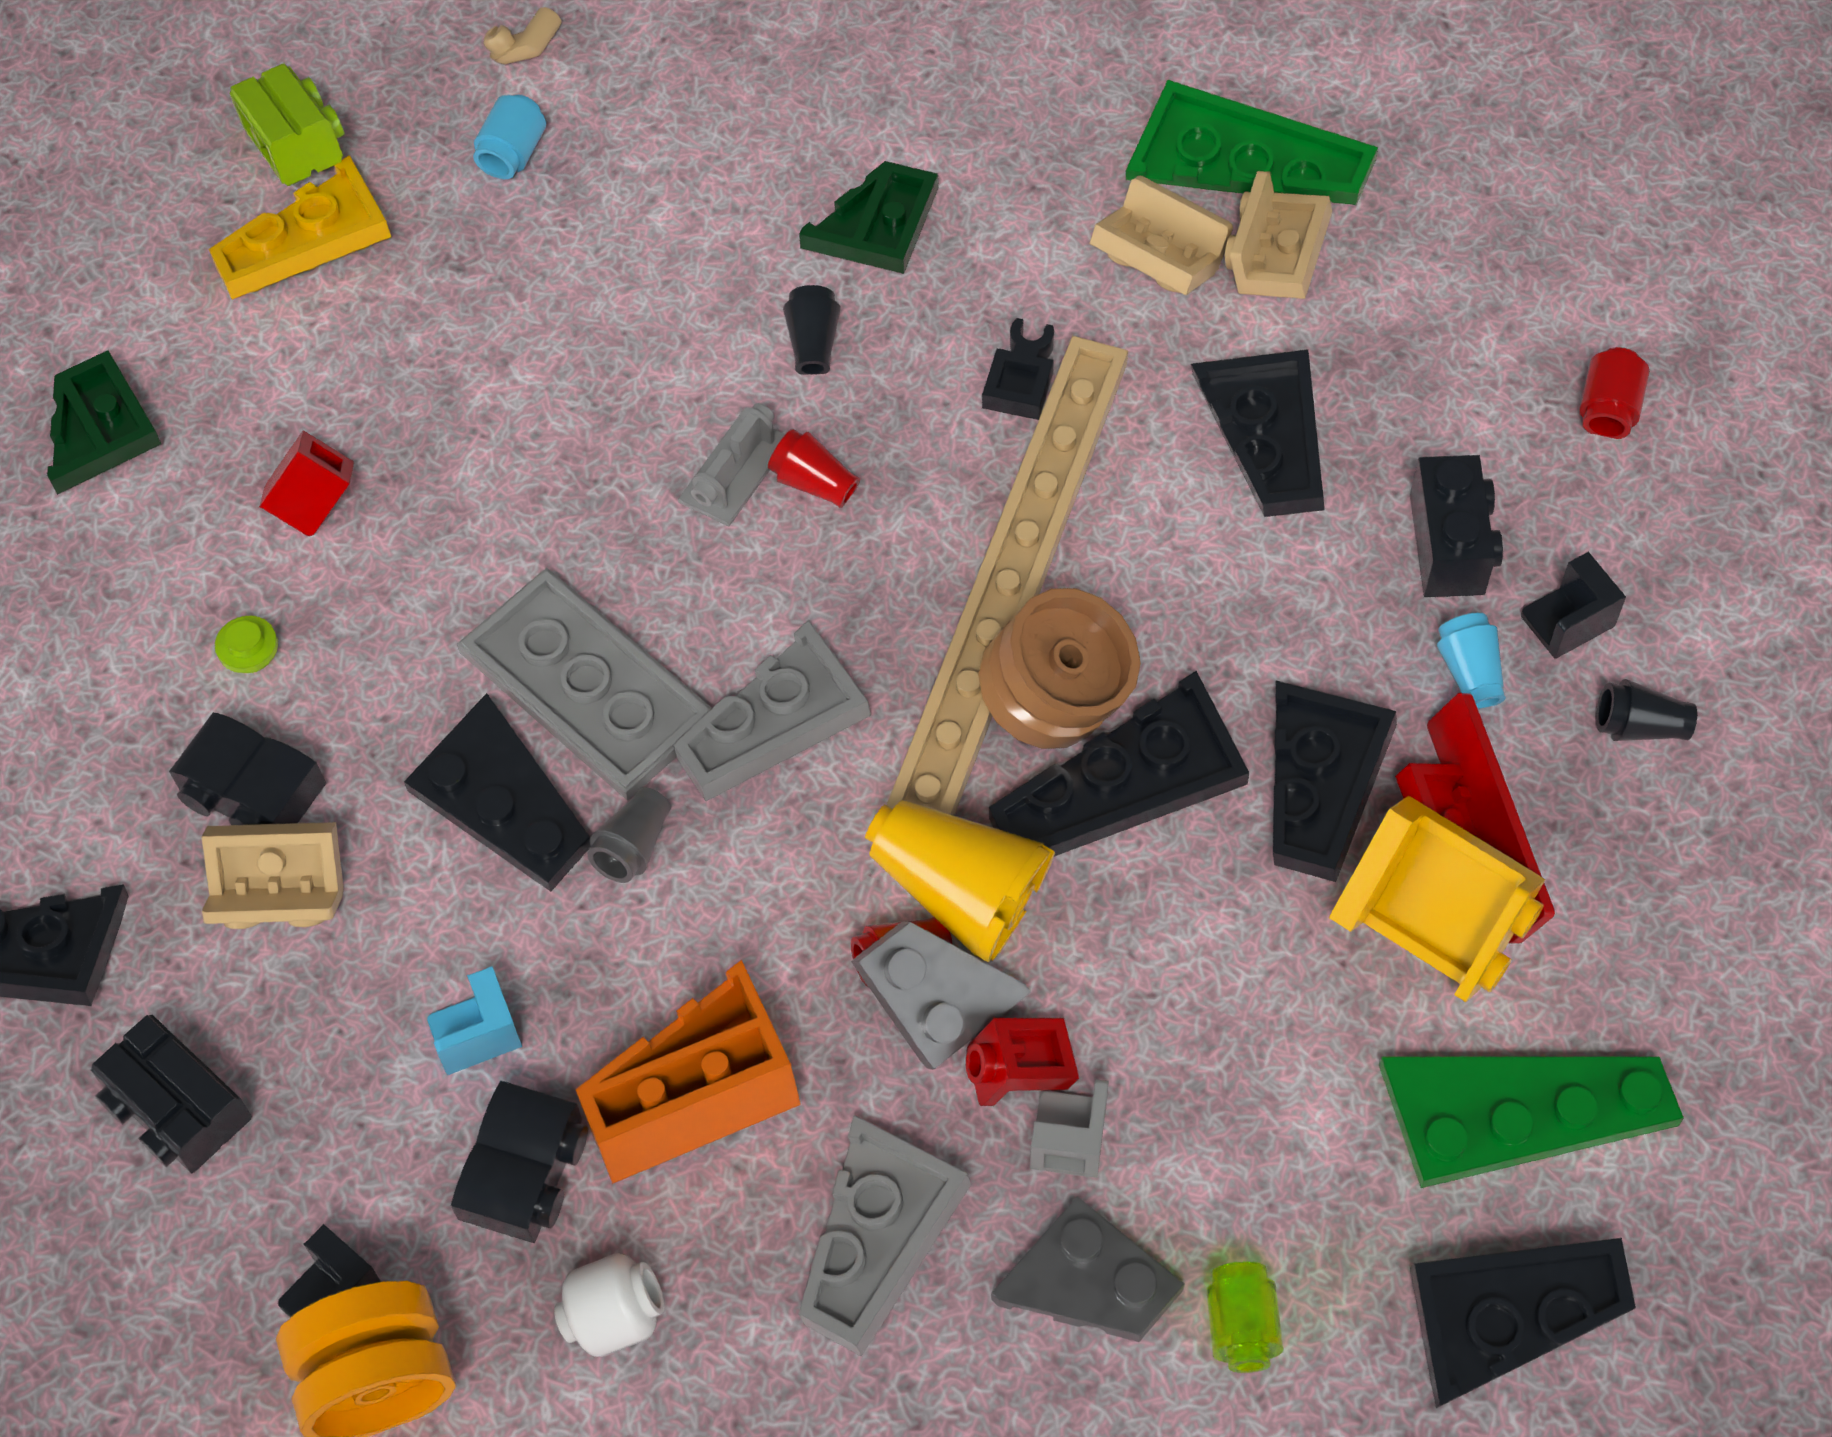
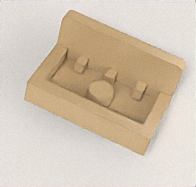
(1164, 237)
(1277, 240)
(272, 874)

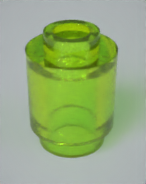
(1244, 1316)

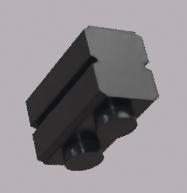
(169, 1094)

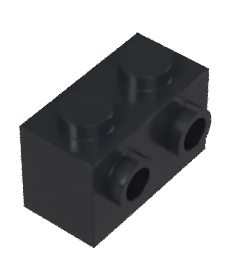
(1454, 526)

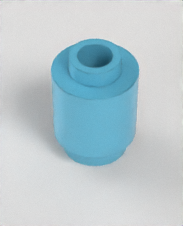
(508, 136)

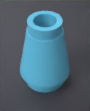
(1473, 657)

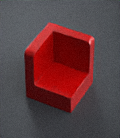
(307, 484)

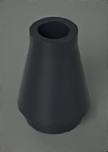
(812, 327)
(1640, 713)

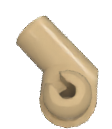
(524, 45)

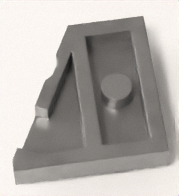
(935, 990)
(1090, 1276)

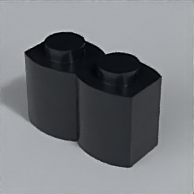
(245, 775)
(518, 1162)

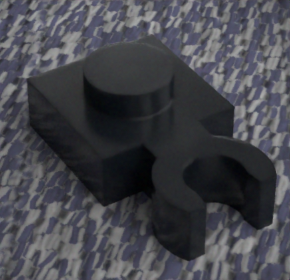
(1020, 376)

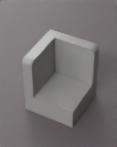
(1069, 1132)

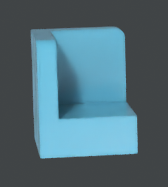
(475, 1027)

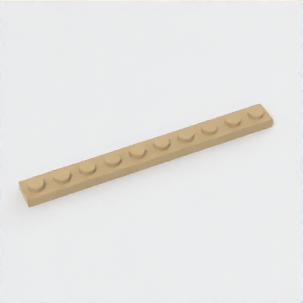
(1011, 572)

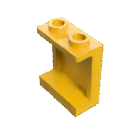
(1441, 896)

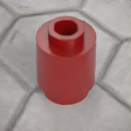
(1614, 392)

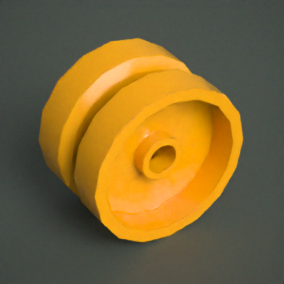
(365, 1360)

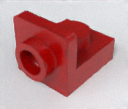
(1020, 1057)

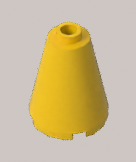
(960, 871)

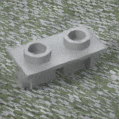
(734, 466)

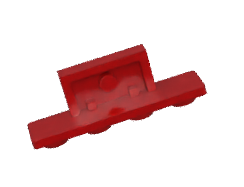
(1472, 789)

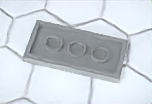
(585, 682)

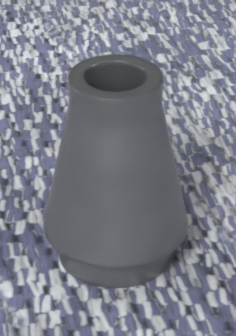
(628, 838)

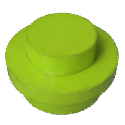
(246, 644)

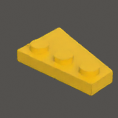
(311, 231)

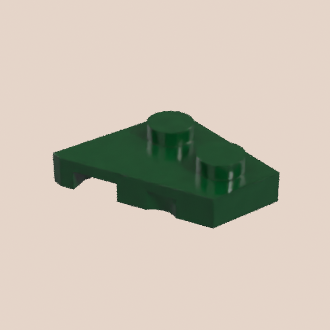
(877, 219)
(95, 422)

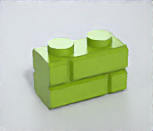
(288, 123)

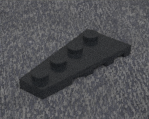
(1141, 771)

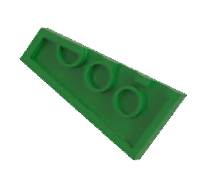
(1222, 144)
(1511, 1111)

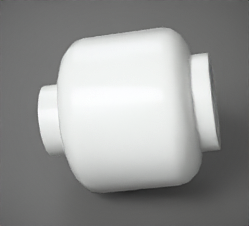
(609, 1305)

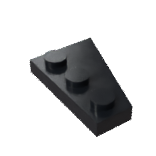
(1269, 426)
(1323, 775)
(501, 796)
(59, 947)
(1512, 1307)

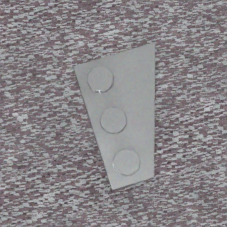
(777, 715)
(879, 1230)

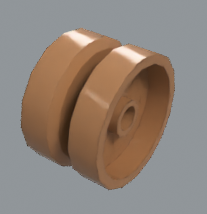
(1059, 668)

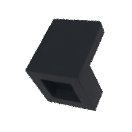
(1578, 610)
(334, 1271)

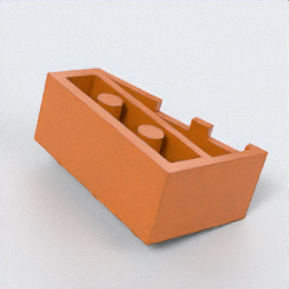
(690, 1082)

